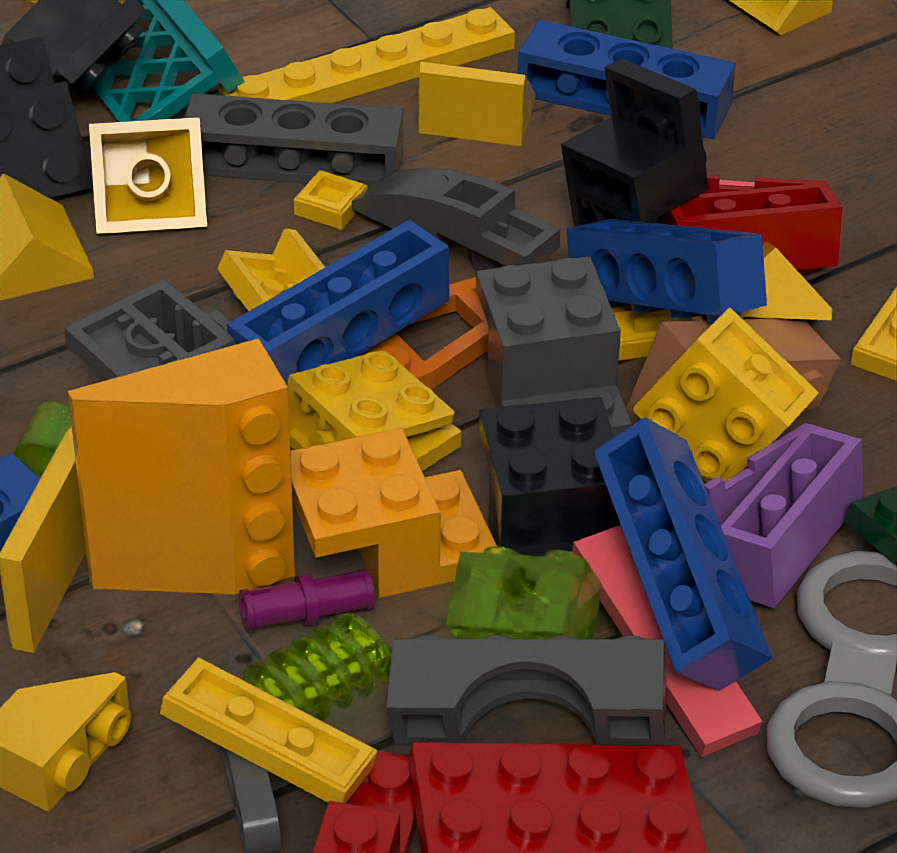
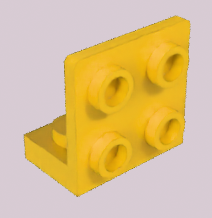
(727, 397)
(360, 399)

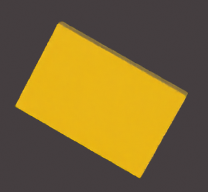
(43, 550)

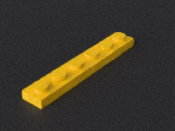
(383, 61)

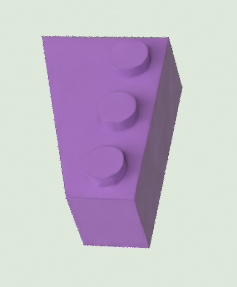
(787, 506)

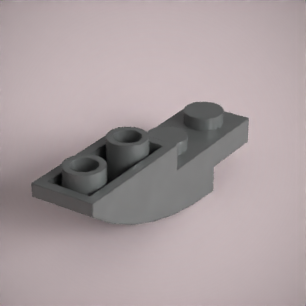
(461, 210)

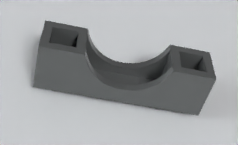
(449, 684)

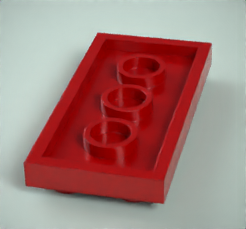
(553, 798)

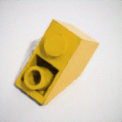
(57, 733)

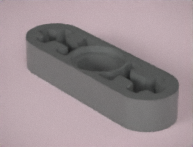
(252, 804)

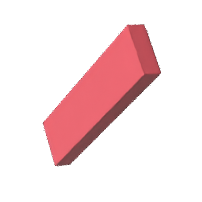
(707, 715)

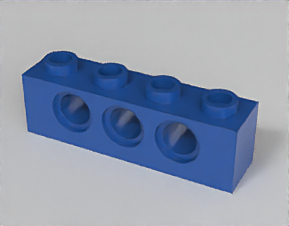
(569, 70)
(673, 267)
(351, 302)
(682, 555)

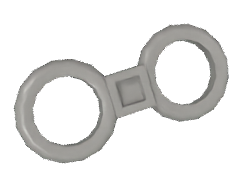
(855, 682)

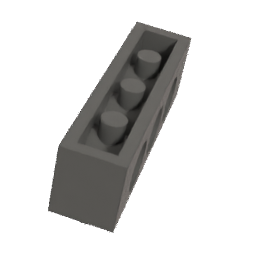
(296, 139)

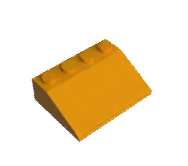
(187, 475)

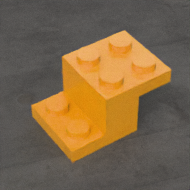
(376, 500)

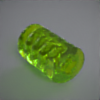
(325, 666)

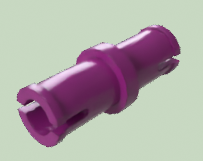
(306, 599)

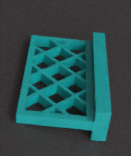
(189, 39)

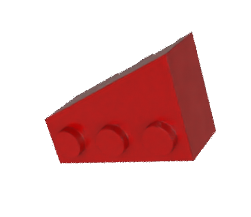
(791, 214)

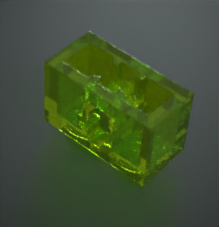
(523, 595)

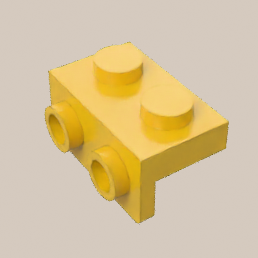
(263, 276)

